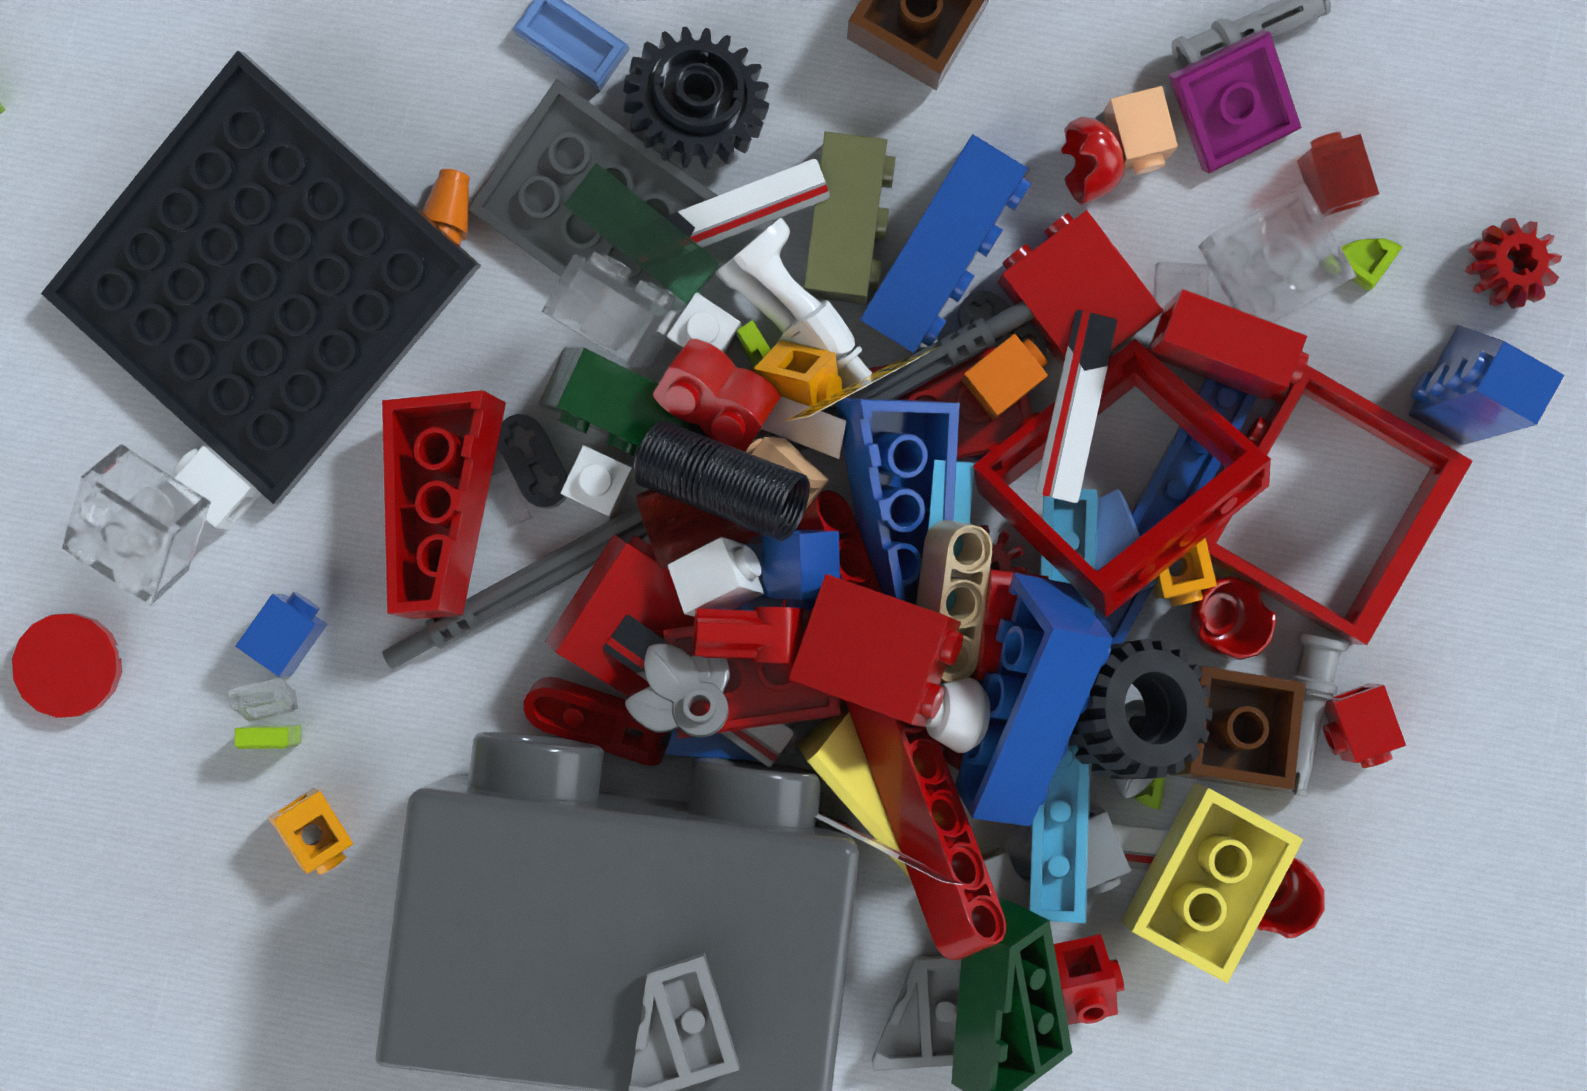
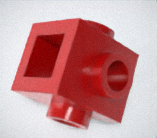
(1088, 979)

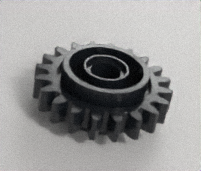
(661, 105)

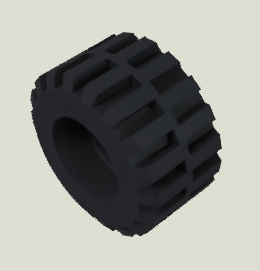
(1172, 719)

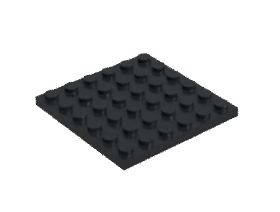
(259, 278)

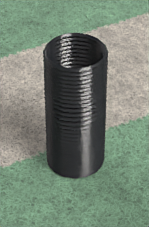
(729, 481)

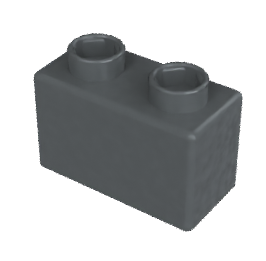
(548, 902)

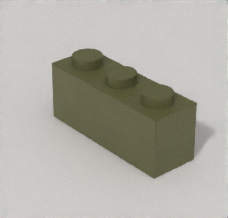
(850, 220)

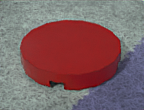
(66, 665)

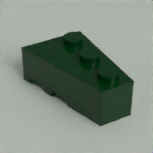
(607, 398)
(1010, 1009)

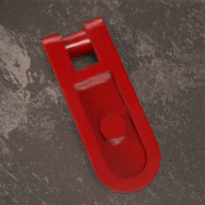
(592, 718)

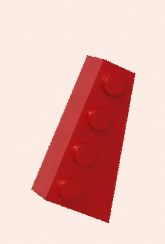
(435, 497)

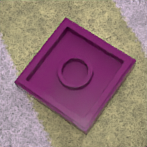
(1235, 101)

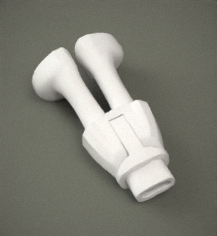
(800, 317)

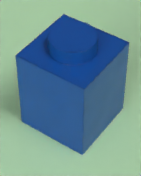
(798, 566)
(282, 633)

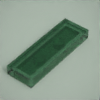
(642, 233)

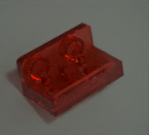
(681, 529)

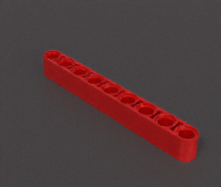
(917, 786)

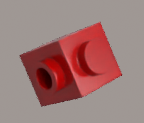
(1363, 726)

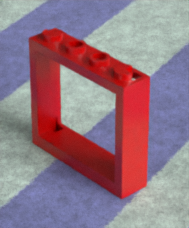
(1176, 534)
(1409, 536)

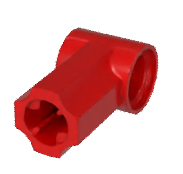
(760, 634)

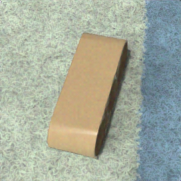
(966, 576)

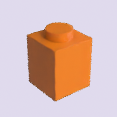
(1006, 375)

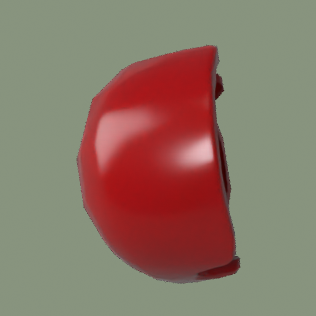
(1097, 159)
(1232, 619)
(1296, 903)

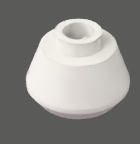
(962, 716)

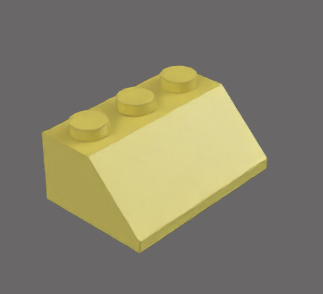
(840, 761)
(1211, 882)

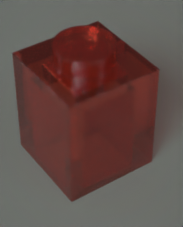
(1338, 173)

